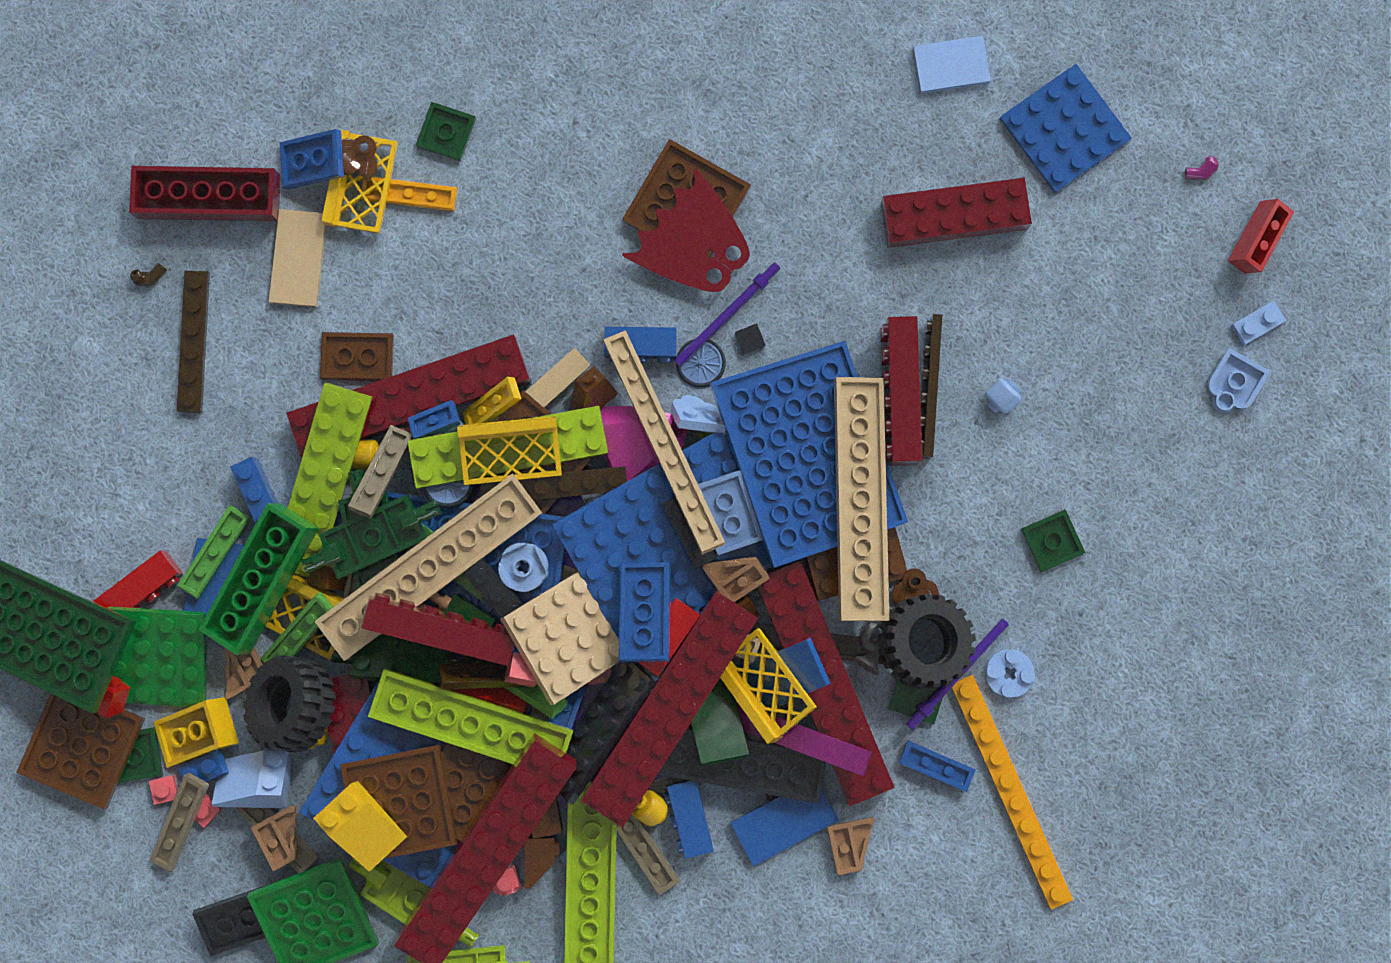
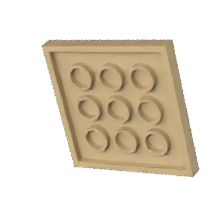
(563, 638)

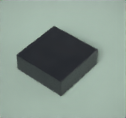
(750, 339)

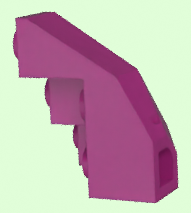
(628, 441)

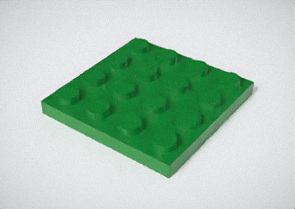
(164, 657)
(314, 916)

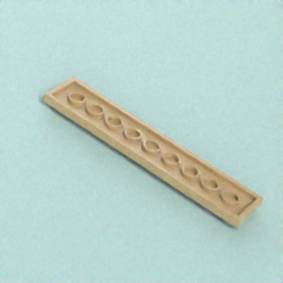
(861, 499)
(434, 561)

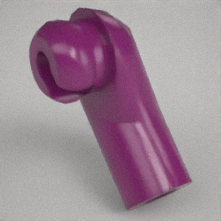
(1205, 171)

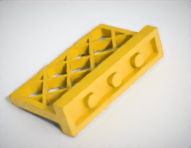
(338, 187)
(505, 429)
(306, 592)
(752, 703)

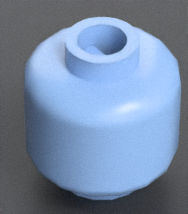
(1003, 396)

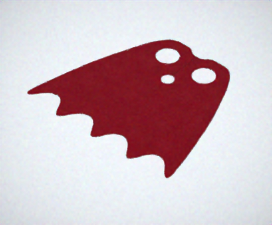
(686, 234)

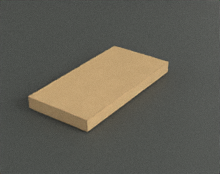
(297, 258)

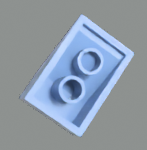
(255, 781)

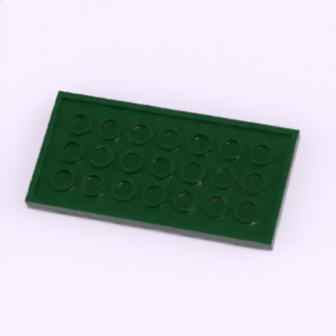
(58, 638)

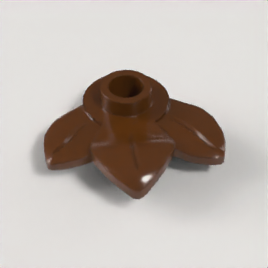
(356, 160)
(907, 590)

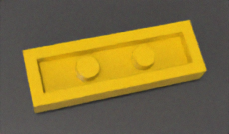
(493, 402)

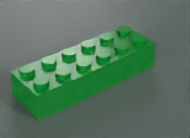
(258, 578)

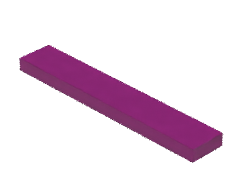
(816, 745)

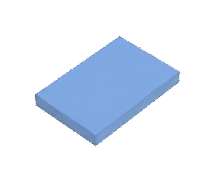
(951, 64)

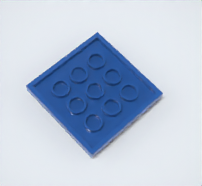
(1065, 128)

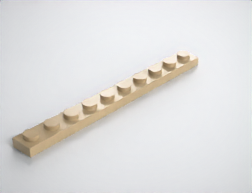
(664, 442)

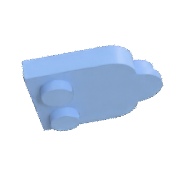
(1235, 381)
(696, 415)

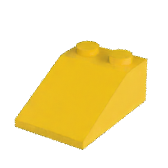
(196, 731)
(360, 826)

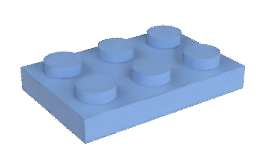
(731, 510)

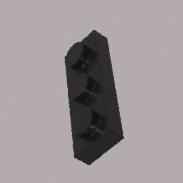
(685, 535)
(493, 588)

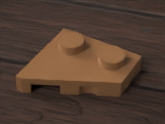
(736, 576)
(239, 671)
(278, 837)
(849, 844)

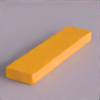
(414, 194)

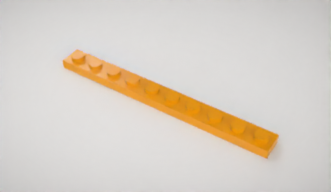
(1011, 792)

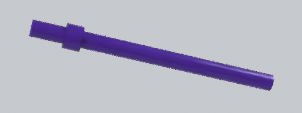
(759, 282)
(925, 709)

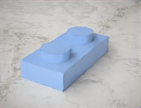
(1258, 322)

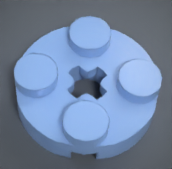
(536, 572)
(1023, 676)

